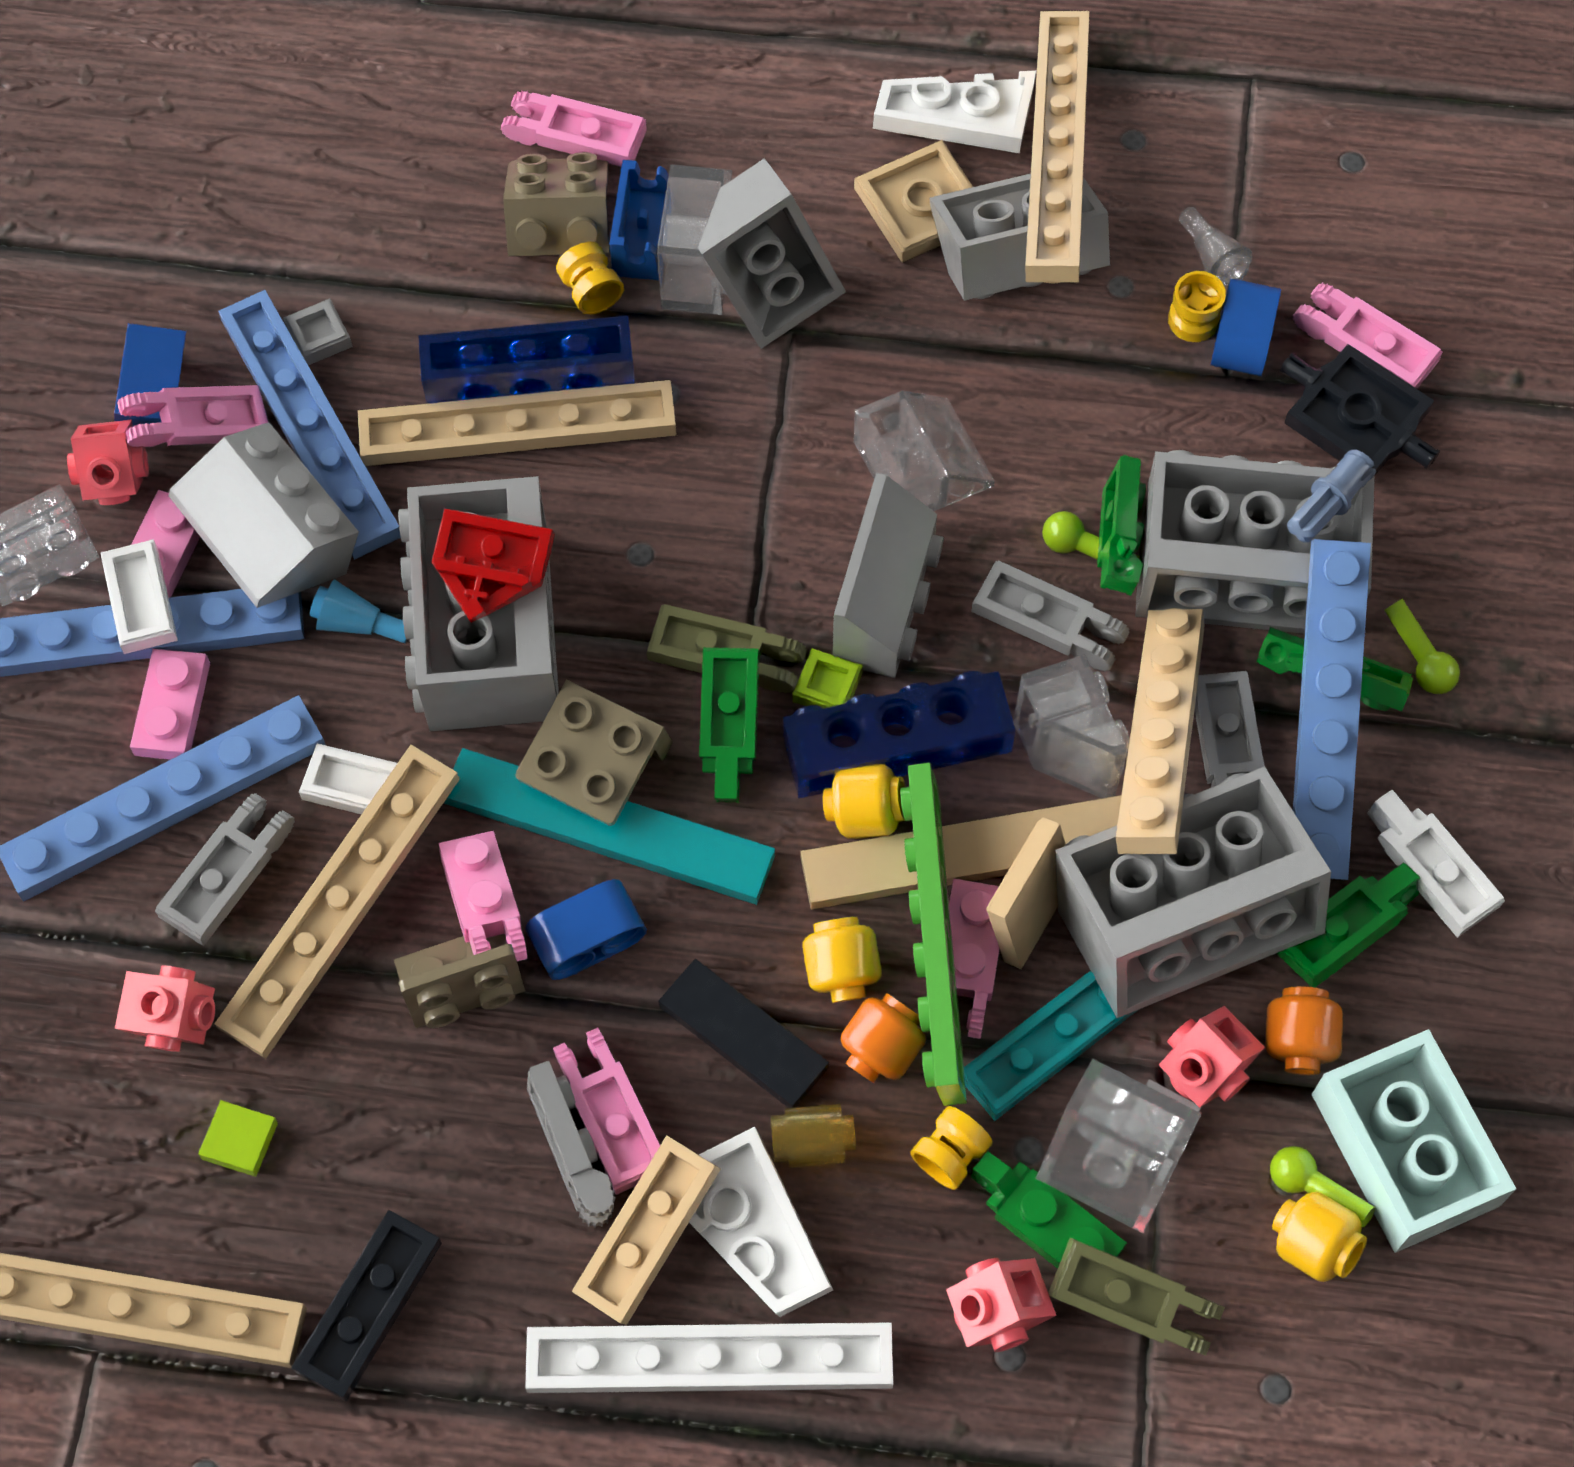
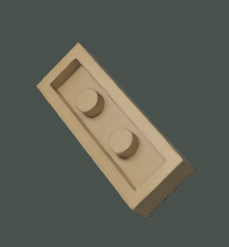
(646, 1230)

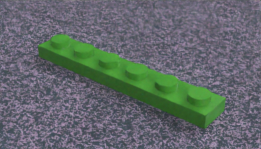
(934, 956)

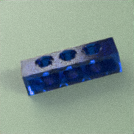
(526, 359)
(974, 696)

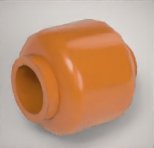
(1304, 1029)
(883, 1038)

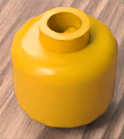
(864, 801)
(842, 958)
(1319, 1236)

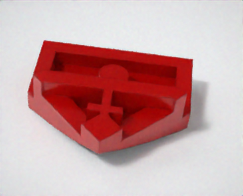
(490, 560)

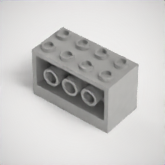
(1224, 543)
(484, 669)
(1229, 896)

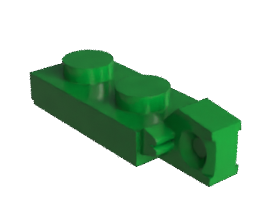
(1119, 528)
(1380, 686)
(729, 717)
(1354, 922)
(1039, 1212)

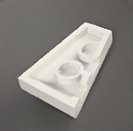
(969, 113)
(757, 1227)

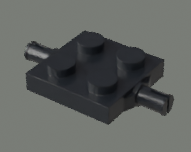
(1359, 408)

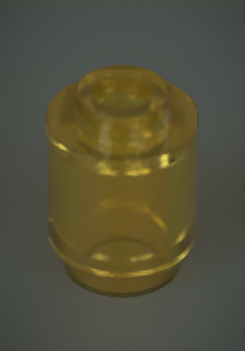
(812, 1135)

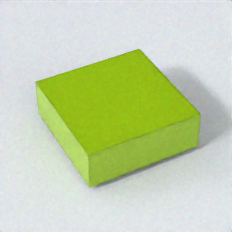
(826, 680)
(238, 1138)

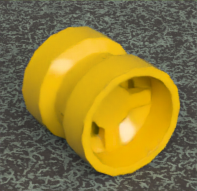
(592, 282)
(1196, 306)
(951, 1147)

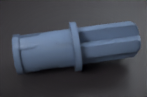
(1332, 495)

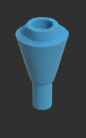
(345, 611)

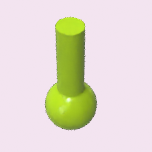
(1065, 533)
(1436, 670)
(1296, 1171)

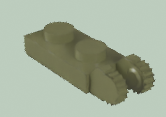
(683, 633)
(1128, 1295)

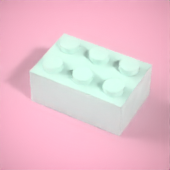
(1412, 1140)

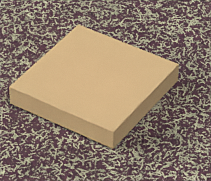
(901, 195)
(1027, 894)

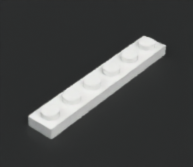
(709, 1357)

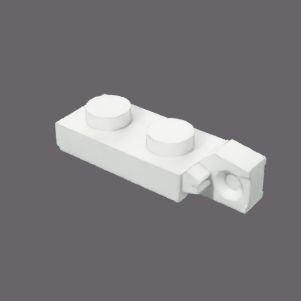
(1446, 872)

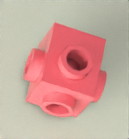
(106, 463)
(166, 1008)
(1211, 1057)
(1000, 1302)

